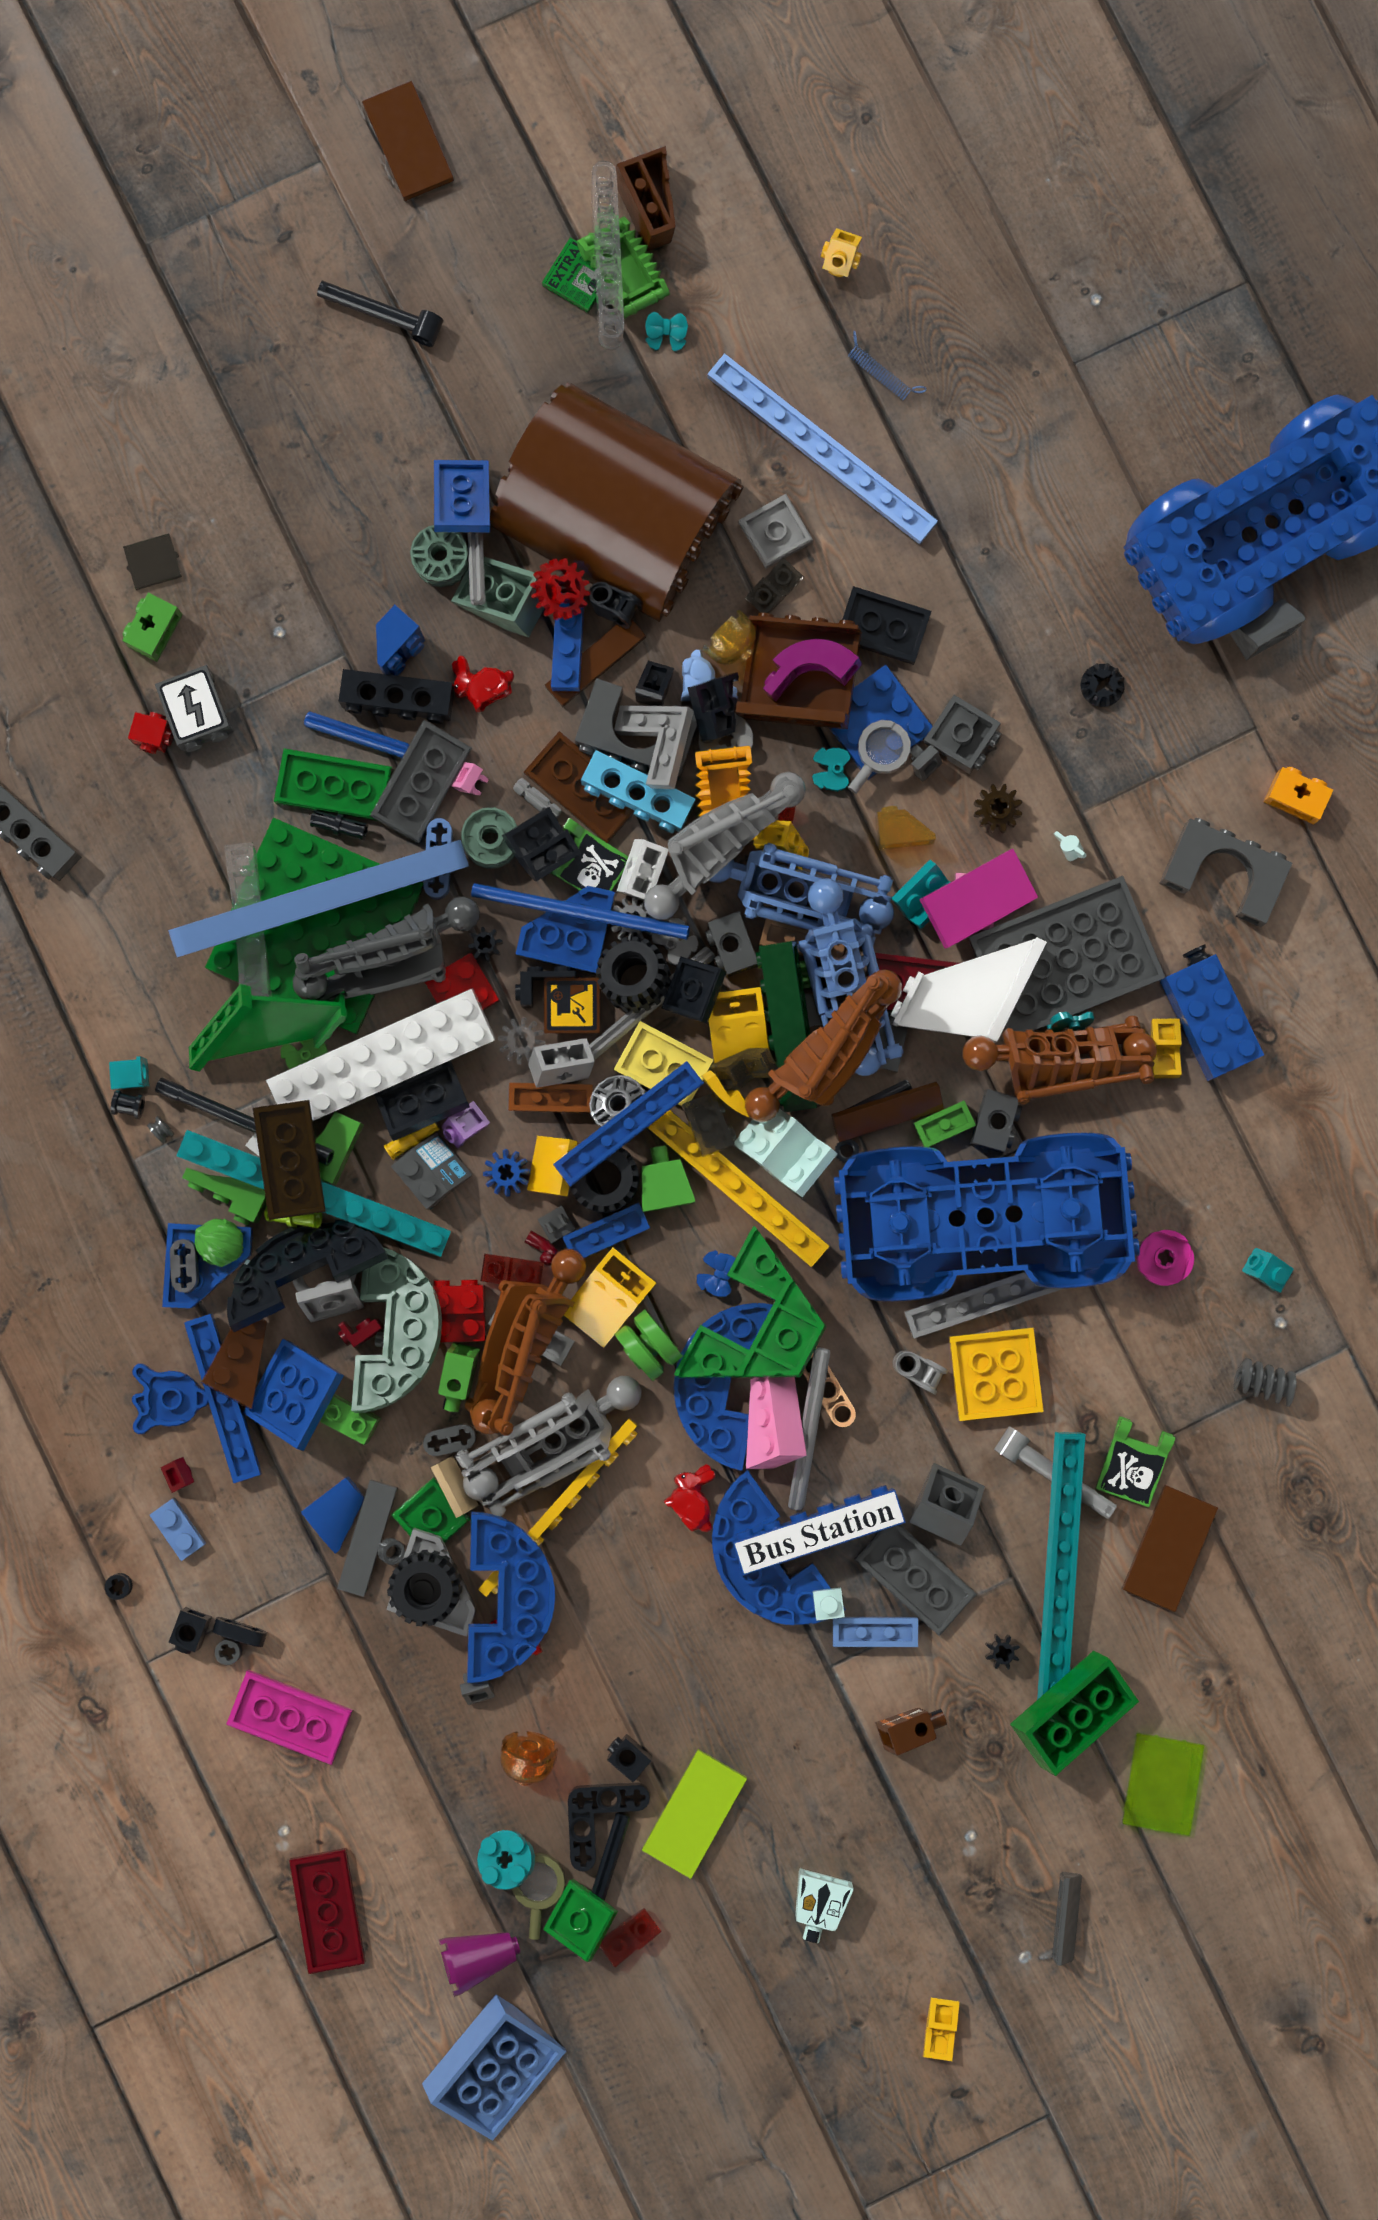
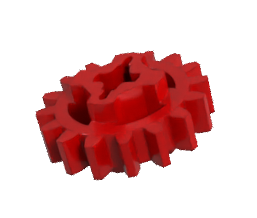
(560, 589)

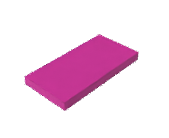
(978, 898)
(289, 1717)

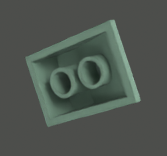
(506, 597)

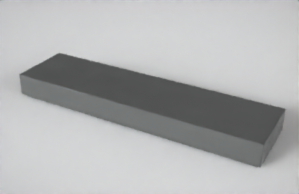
(367, 1538)

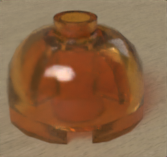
(528, 1758)

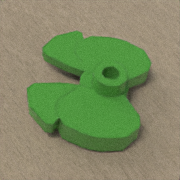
(297, 1057)

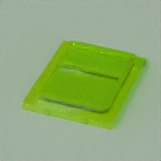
(1163, 1784)

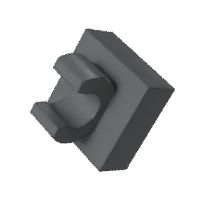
(925, 761)
(556, 1224)
(476, 1691)

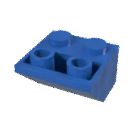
(397, 641)

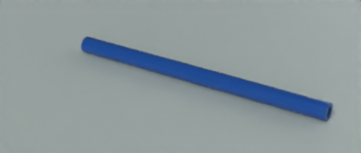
(580, 911)

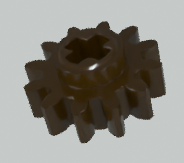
(1003, 800)

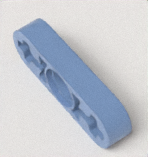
(432, 838)

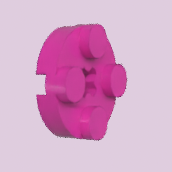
(1178, 1249)

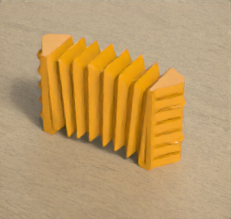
(722, 776)

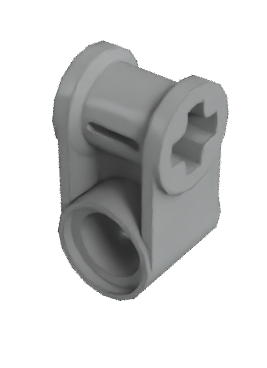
(921, 1372)

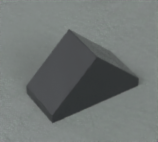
(653, 684)

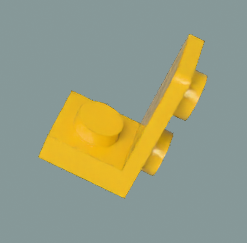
(784, 837)

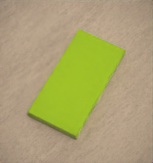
(694, 1813)

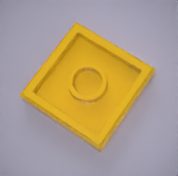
(544, 1176)

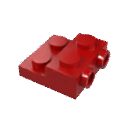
(462, 1311)

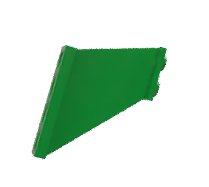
(264, 1022)

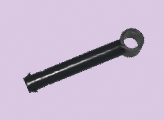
(423, 327)

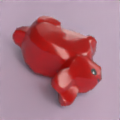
(483, 687)
(689, 1500)

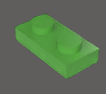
(944, 1124)

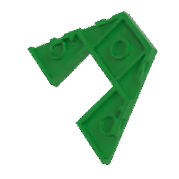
(784, 1338)

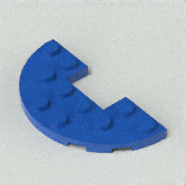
(703, 1400)
(769, 1590)
(523, 1597)

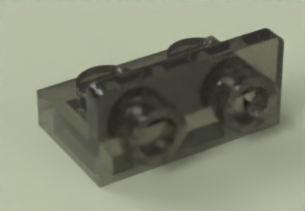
(708, 1124)

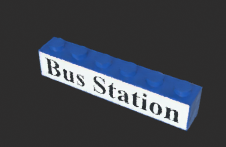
(817, 1531)

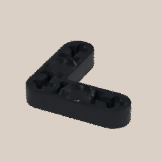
(587, 1814)

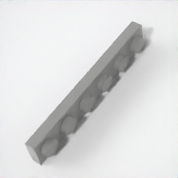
(973, 1304)

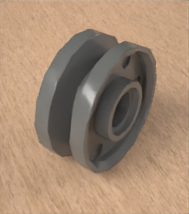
(610, 1094)

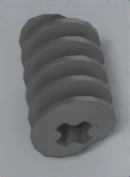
(1266, 1380)

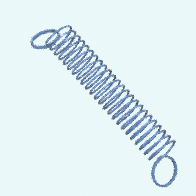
(855, 340)

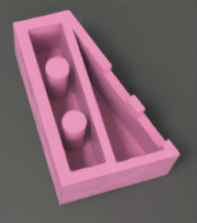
(774, 1423)

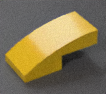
(1168, 1040)
(732, 1097)
(941, 2029)

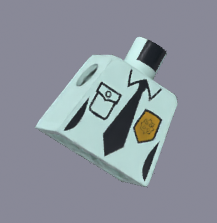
(820, 1902)

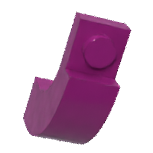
(809, 656)

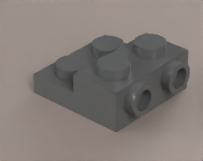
(964, 734)

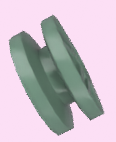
(443, 572)
(475, 829)

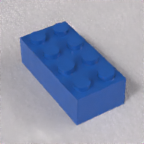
(1211, 1017)

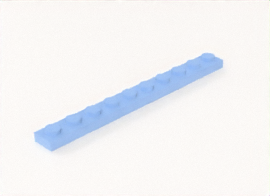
(822, 449)

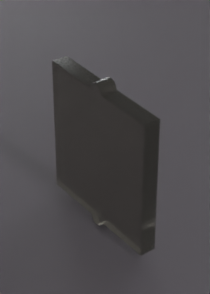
(152, 561)

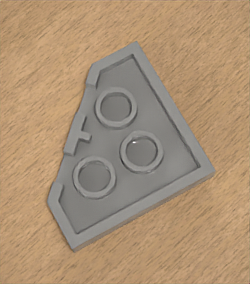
(427, 1588)

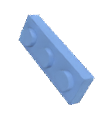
(875, 1632)

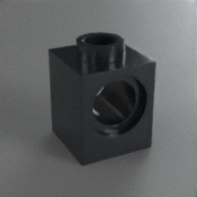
(198, 1621)
(634, 1768)

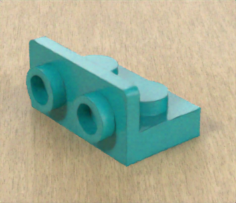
(921, 884)

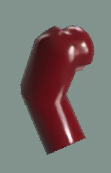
(542, 1245)

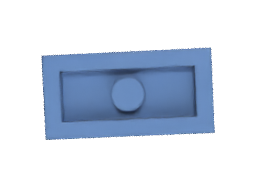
(177, 1529)

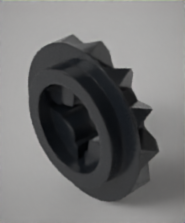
(1104, 697)

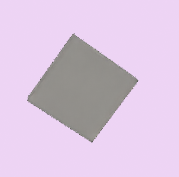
(775, 531)

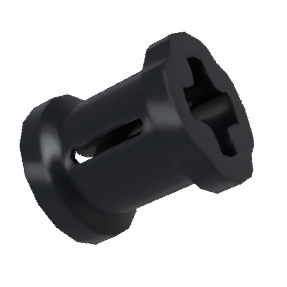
(127, 1104)

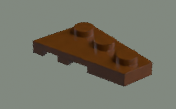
(237, 1364)

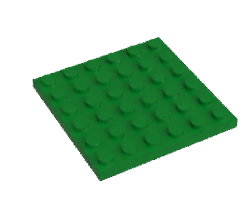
(295, 860)

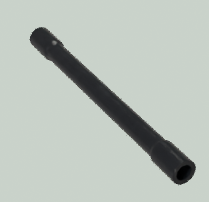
(181, 1094)

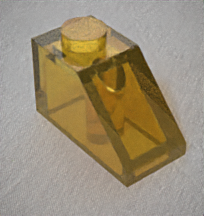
(901, 829)

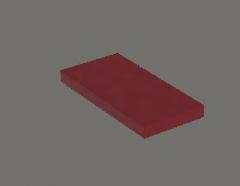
(327, 1911)

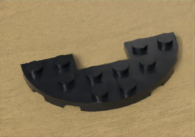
(293, 1256)

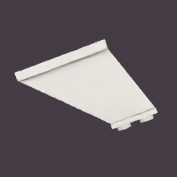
(969, 996)

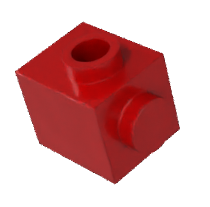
(151, 732)

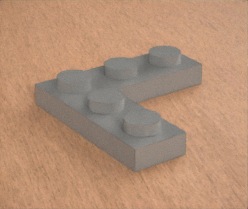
(671, 727)

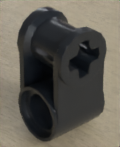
(618, 606)

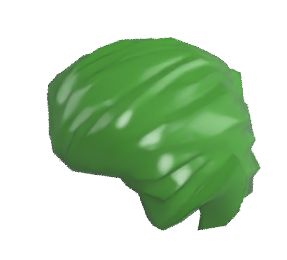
(219, 1242)

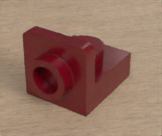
(366, 1331)

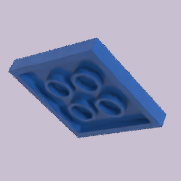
(881, 699)
(293, 1394)

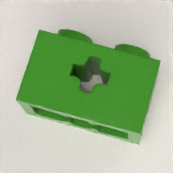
(151, 641)
(354, 1425)

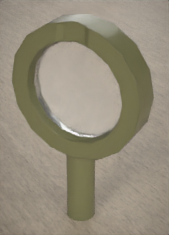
(541, 1890)

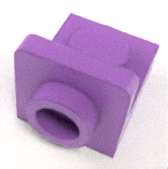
(464, 1125)

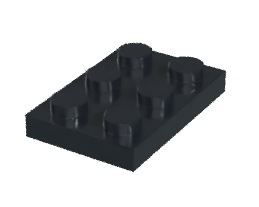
(887, 624)
(421, 1100)

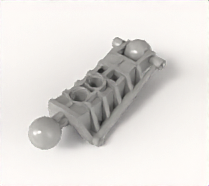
(717, 838)
(529, 1436)

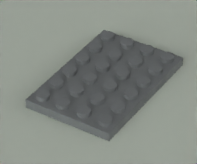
(1090, 955)

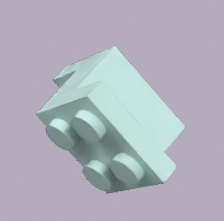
(786, 1151)

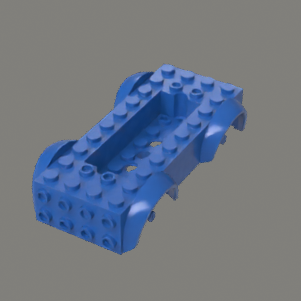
(1192, 539)
(1069, 1232)

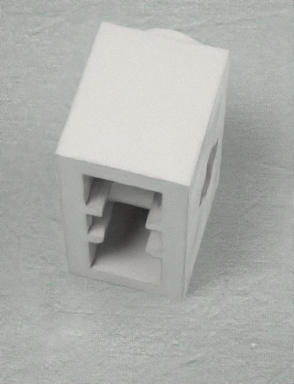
(642, 868)

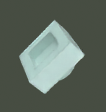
(828, 1604)

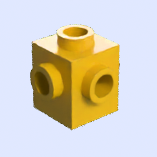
(841, 253)

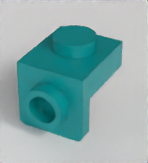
(1268, 1269)

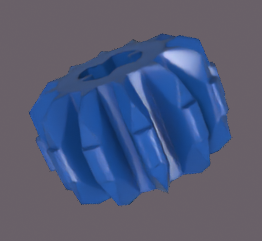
(497, 1176)

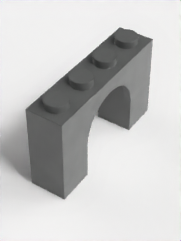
(598, 734)
(1264, 869)

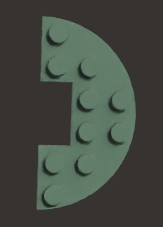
(410, 1333)

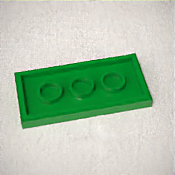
(330, 783)

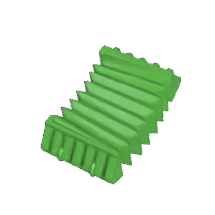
(639, 275)

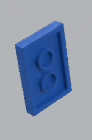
(461, 496)

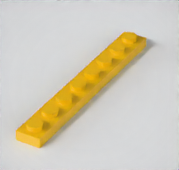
(741, 1189)
(570, 1496)

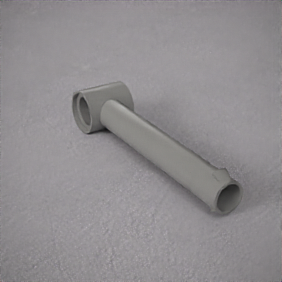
(1015, 1446)

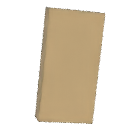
(451, 1482)

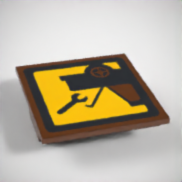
(571, 1005)

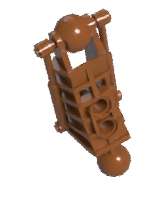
(830, 1053)
(1051, 1061)
(516, 1339)

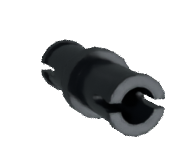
(339, 824)

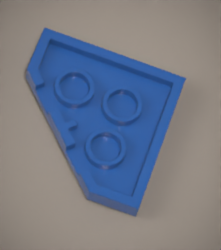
(566, 938)
(209, 1275)

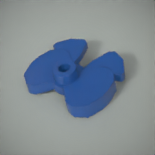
(717, 1283)

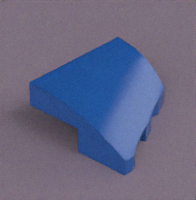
(335, 1512)

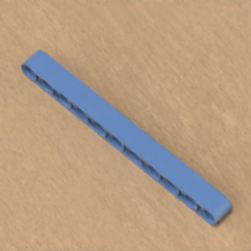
(318, 898)

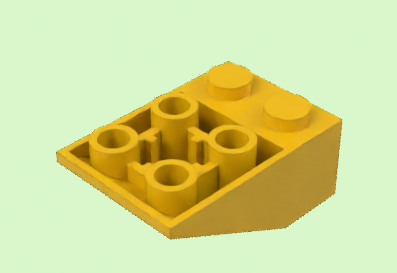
(737, 1023)
(609, 1297)

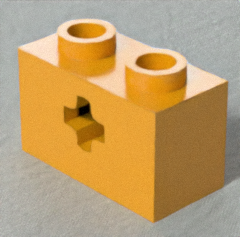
(1283, 795)

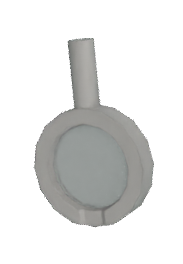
(882, 749)

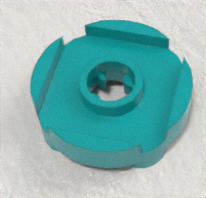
(489, 1859)

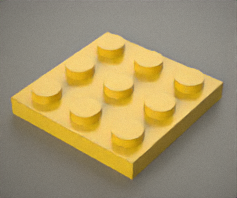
(996, 1374)

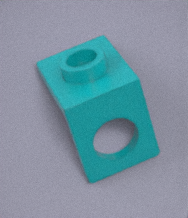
(129, 1073)

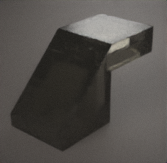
(743, 1067)

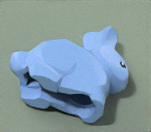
(695, 671)

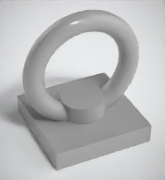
(327, 1298)

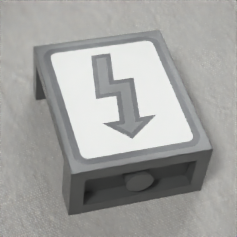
(194, 709)

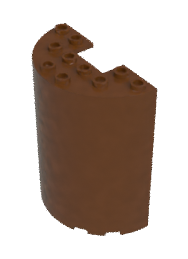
(611, 498)

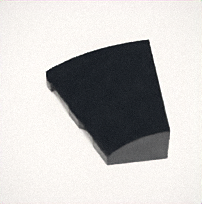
(714, 706)

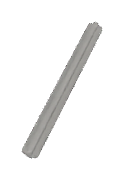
(631, 1019)
(810, 1425)

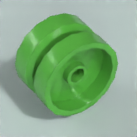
(648, 1345)

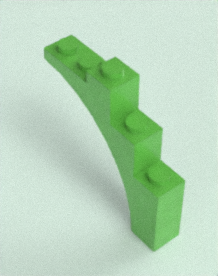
(250, 1201)

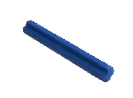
(355, 734)

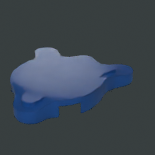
(167, 1398)

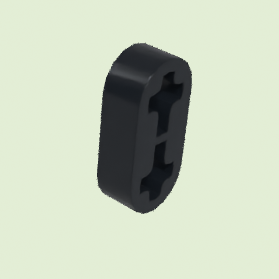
(239, 1632)

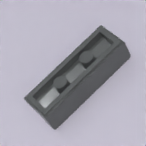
(1066, 1918)

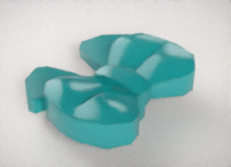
(674, 327)
(834, 778)
(1065, 1019)

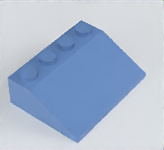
(492, 2068)

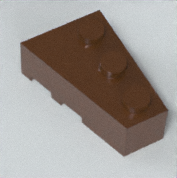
(647, 196)

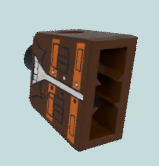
(899, 1731)

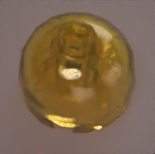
(732, 640)

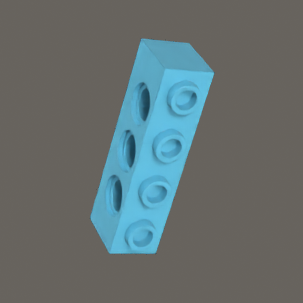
(603, 766)

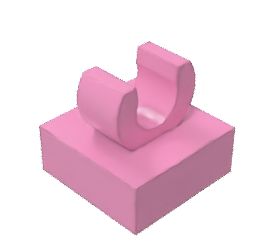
(467, 777)

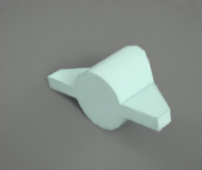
(1070, 846)

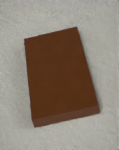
(408, 141)
(559, 774)
(1169, 1548)

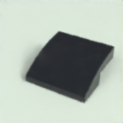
(541, 844)

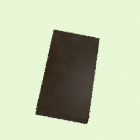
(289, 1159)

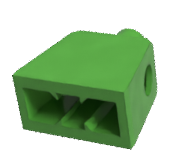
(664, 1182)
(460, 1365)

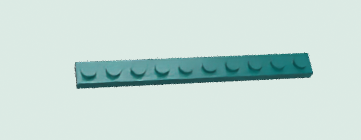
(337, 1201)
(1061, 1558)

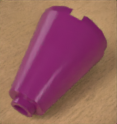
(476, 1958)

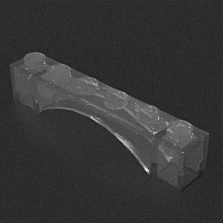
(245, 890)

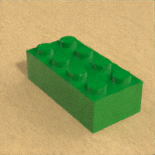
(1074, 1713)

